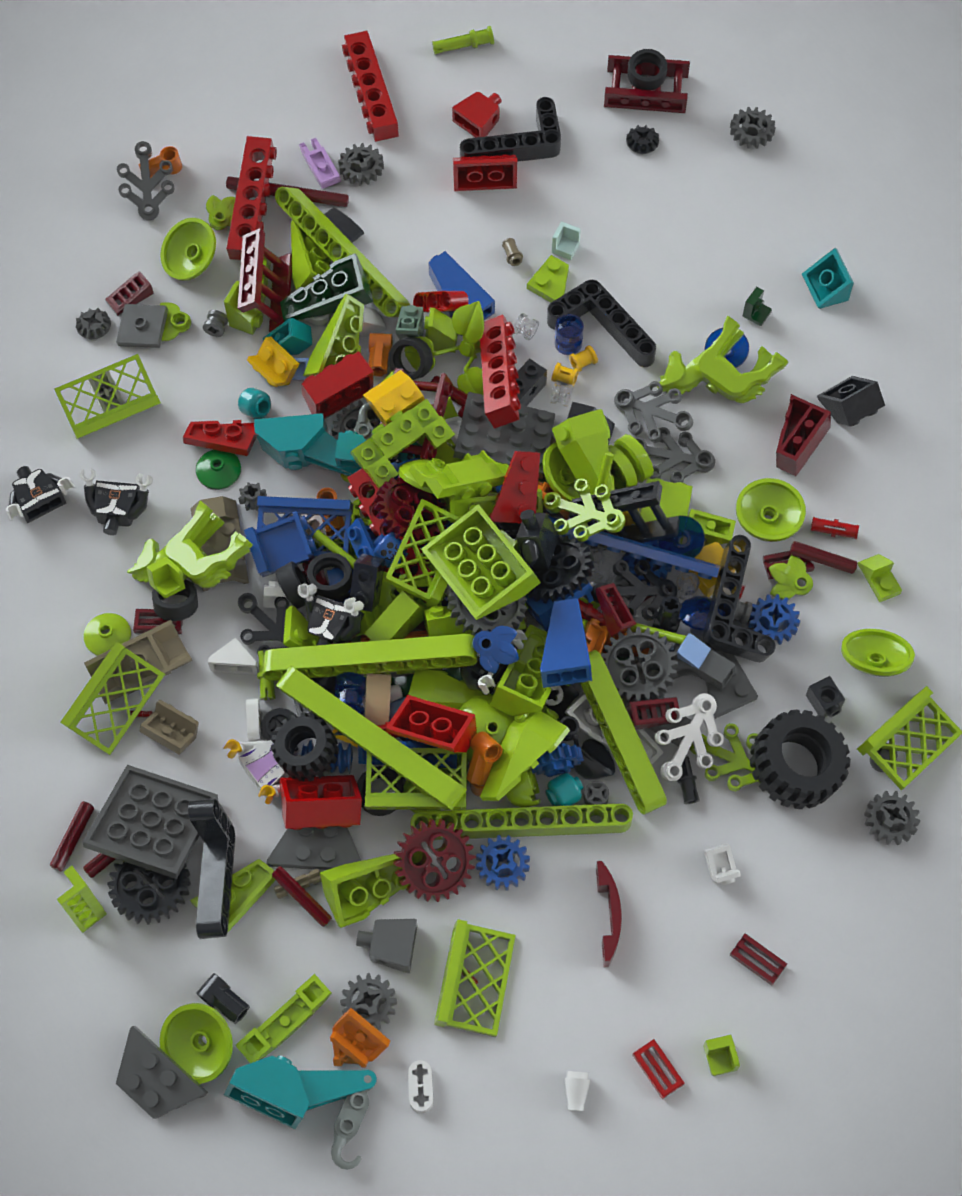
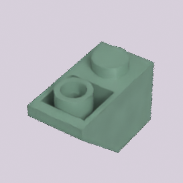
(410, 322)

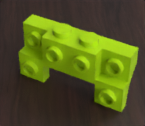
(399, 434)
(461, 479)

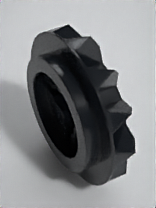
(642, 146)
(268, 722)

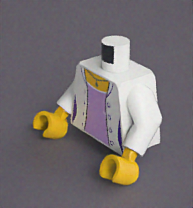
(260, 765)

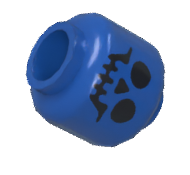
(387, 547)

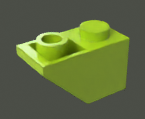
(440, 330)

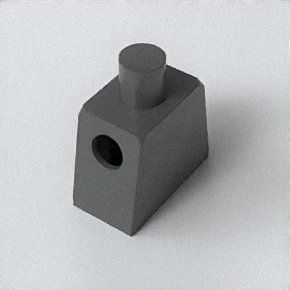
(391, 942)

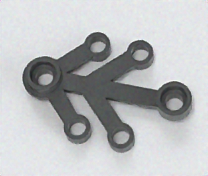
(146, 184)
(651, 409)
(676, 456)

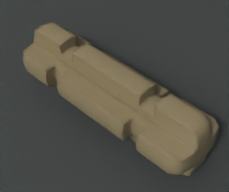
(304, 880)

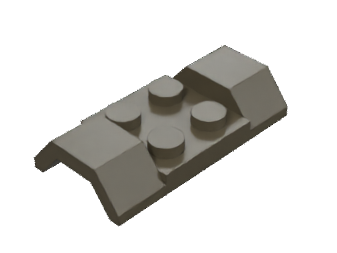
(226, 510)
(157, 646)

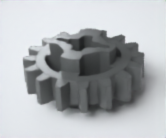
(752, 127)
(361, 164)
(903, 824)
(377, 997)

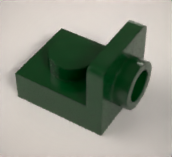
(755, 309)

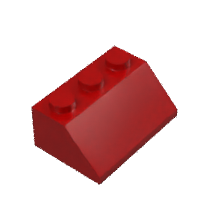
(485, 173)
(338, 385)
(433, 724)
(320, 802)

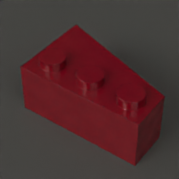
(801, 434)

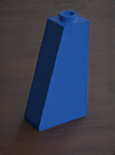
(450, 276)
(566, 649)

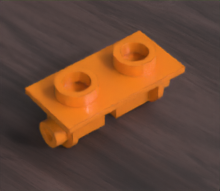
(595, 635)

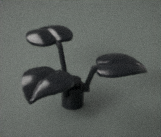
(596, 757)

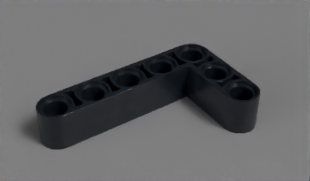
(525, 145)
(607, 318)
(728, 604)
(216, 867)

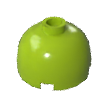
(524, 792)

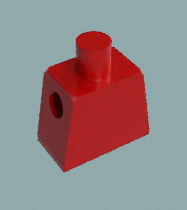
(477, 113)

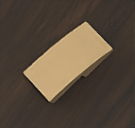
(378, 698)

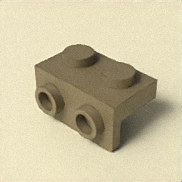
(170, 727)

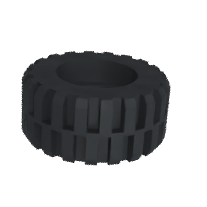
(819, 739)

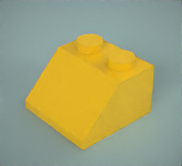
(393, 395)

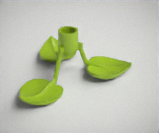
(469, 322)

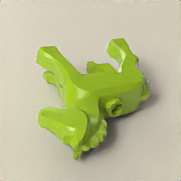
(718, 372)
(186, 551)

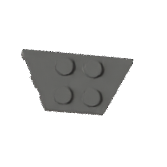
(314, 849)
(154, 1077)

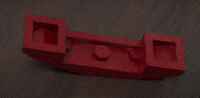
(606, 883)

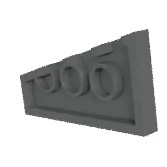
(738, 689)

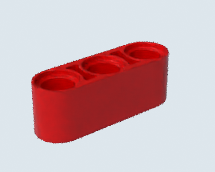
(441, 300)

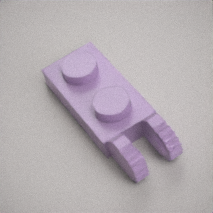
(320, 164)

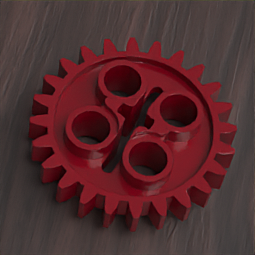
(398, 504)
(416, 873)

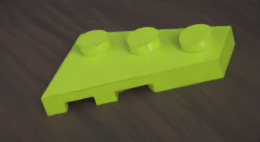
(246, 889)

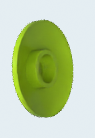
(99, 643)

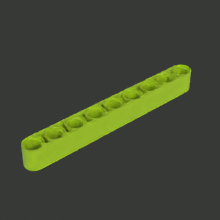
(338, 246)
(372, 656)
(371, 738)
(533, 816)

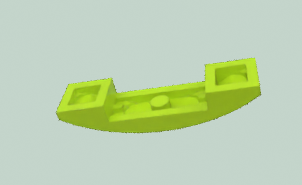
(285, 1020)

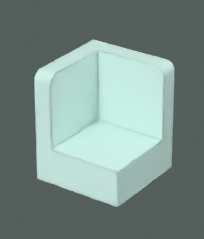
(566, 240)

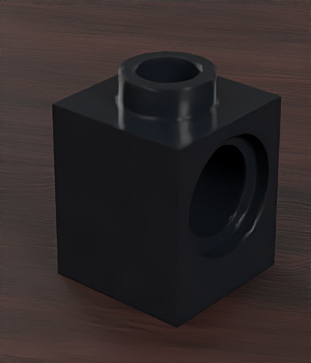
(827, 688)

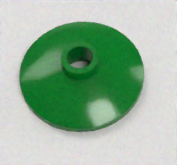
(221, 476)

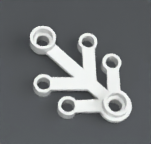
(691, 734)

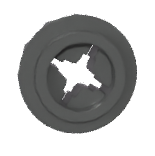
(98, 329)

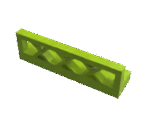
(80, 902)

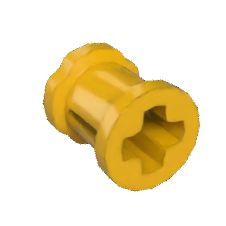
(583, 358)
(565, 374)

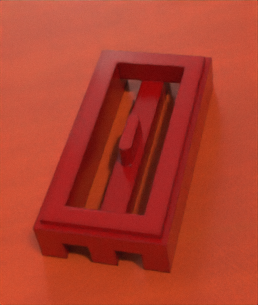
(670, 1088)

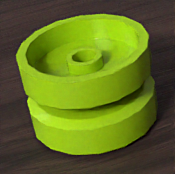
(629, 463)

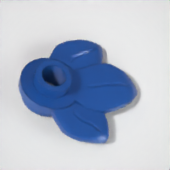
(499, 650)

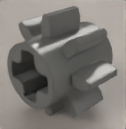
(247, 495)

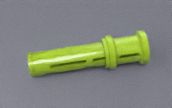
(472, 39)

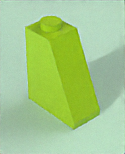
(398, 619)

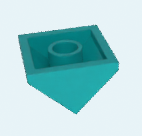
(829, 280)

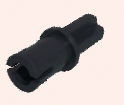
(687, 783)

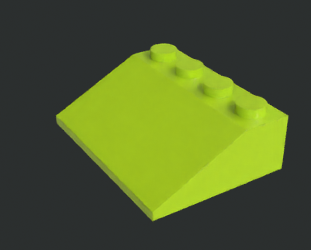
(480, 564)

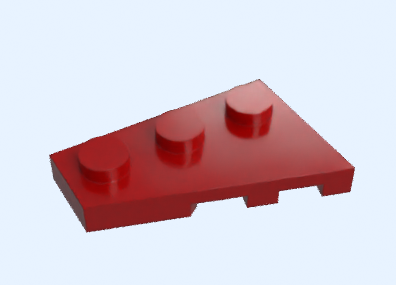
(230, 438)
(518, 488)

